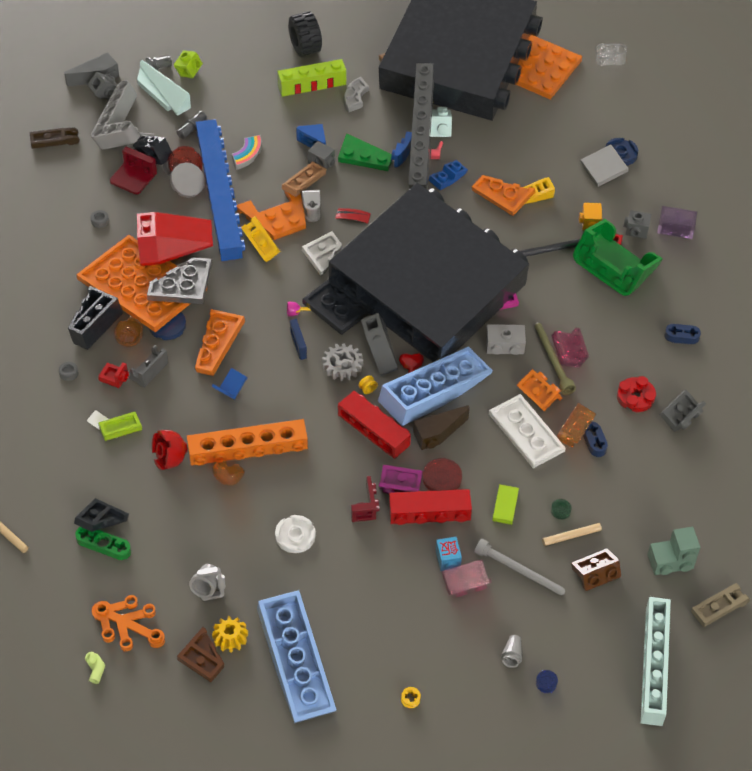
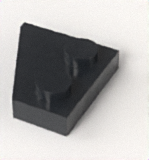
(99, 516)

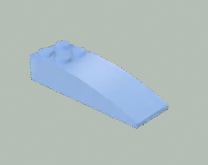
(432, 385)
(295, 656)

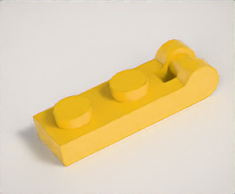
(260, 239)

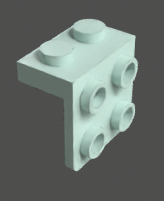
(441, 122)

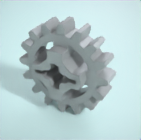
(344, 361)

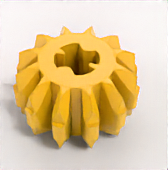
(235, 628)

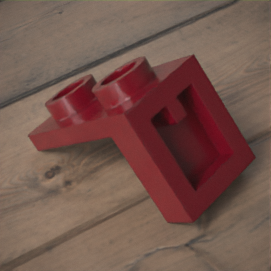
(366, 511)

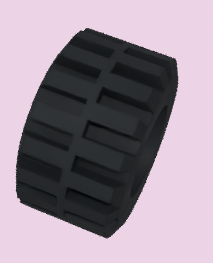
(305, 33)

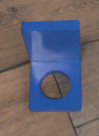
(232, 383)

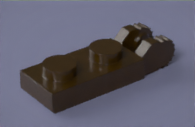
(54, 137)

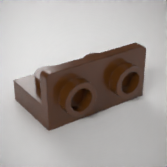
(597, 569)

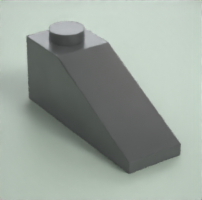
(84, 73)

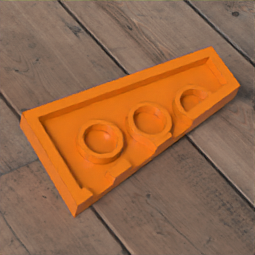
(219, 336)

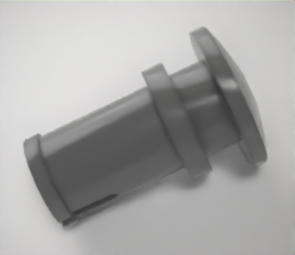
(159, 62)

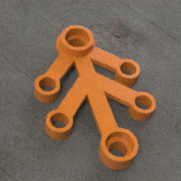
(126, 621)

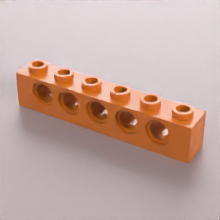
(238, 440)

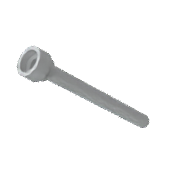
(485, 549)

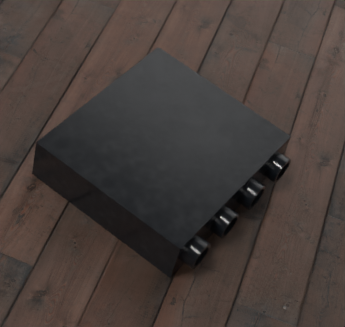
(471, 47)
(429, 272)

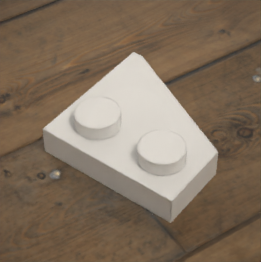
(322, 251)

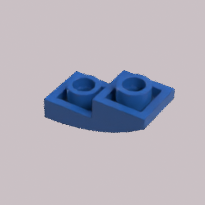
(402, 150)
(450, 174)

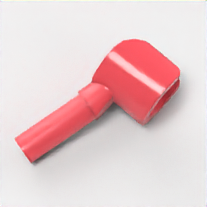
(435, 153)

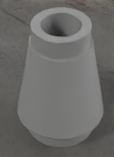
(512, 652)

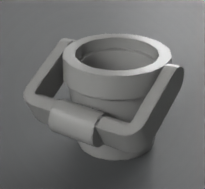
(205, 582)

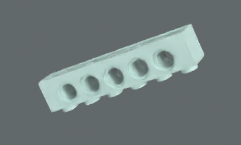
(655, 661)

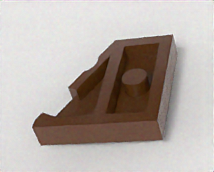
(202, 656)

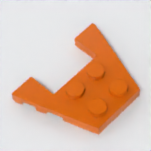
(278, 220)

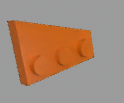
(504, 195)

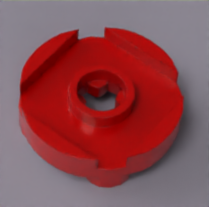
(641, 386)

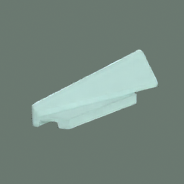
(163, 89)

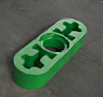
(109, 549)

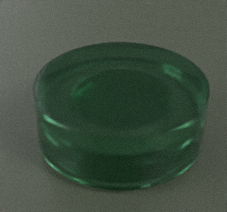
(561, 509)

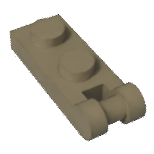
(719, 605)

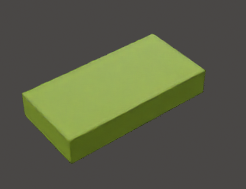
(120, 426)
(505, 504)

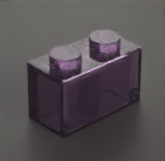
(677, 222)

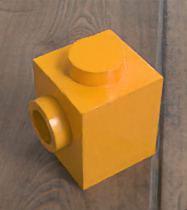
(590, 215)

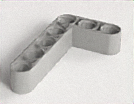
(111, 128)

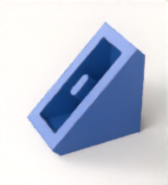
(310, 134)

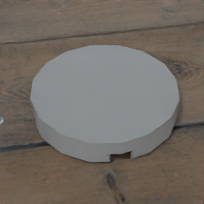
(187, 180)

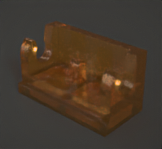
(576, 425)

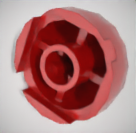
(169, 449)

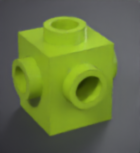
(188, 64)

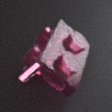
(570, 348)
(466, 577)

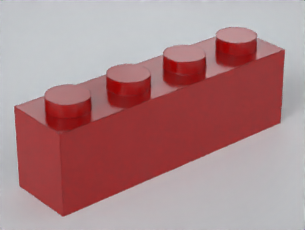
(374, 424)
(430, 506)

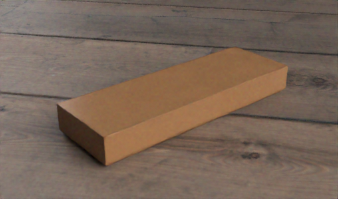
(304, 179)

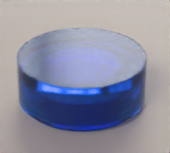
(546, 681)

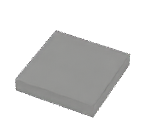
(604, 165)

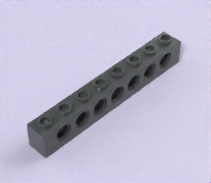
(421, 125)

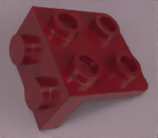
(135, 171)

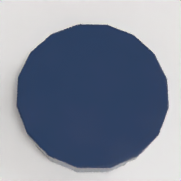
(626, 149)
(172, 329)

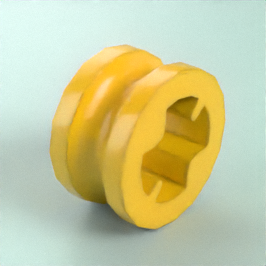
(368, 384)
(415, 693)

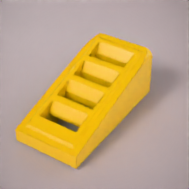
(546, 190)

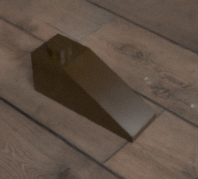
(437, 428)

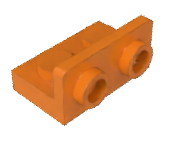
(538, 390)

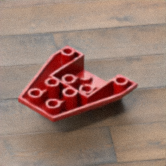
(170, 236)

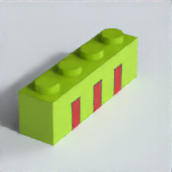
(311, 77)

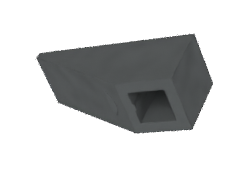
(379, 343)

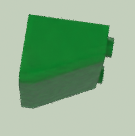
(611, 261)

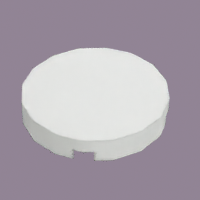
(295, 534)

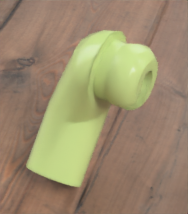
(97, 666)

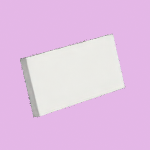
(526, 431)

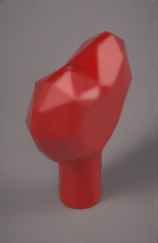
(411, 362)

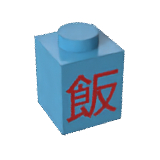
(448, 553)

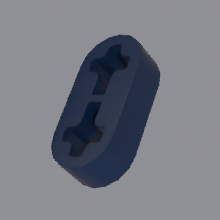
(682, 334)
(598, 438)

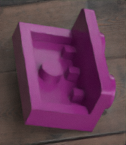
(400, 479)

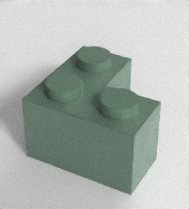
(676, 554)

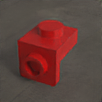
(114, 374)

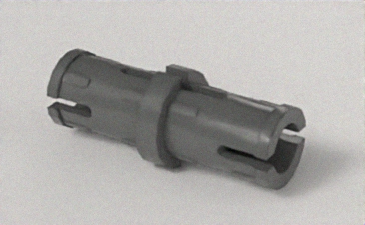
(190, 125)

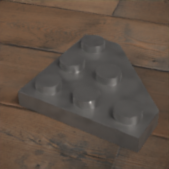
(183, 283)

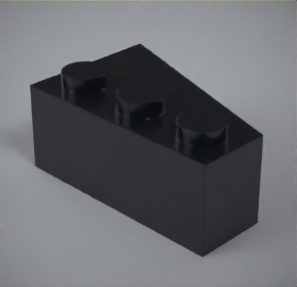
(94, 318)

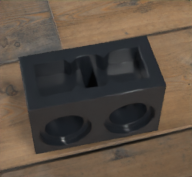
(155, 147)

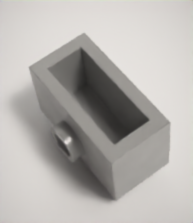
(505, 339)

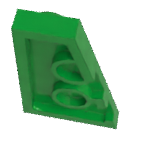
(363, 154)

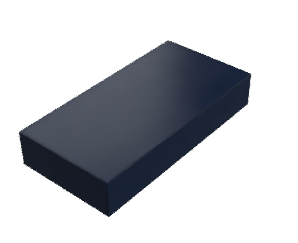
(298, 339)

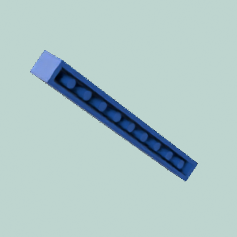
(219, 190)

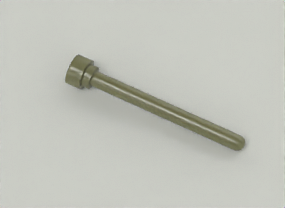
(566, 385)

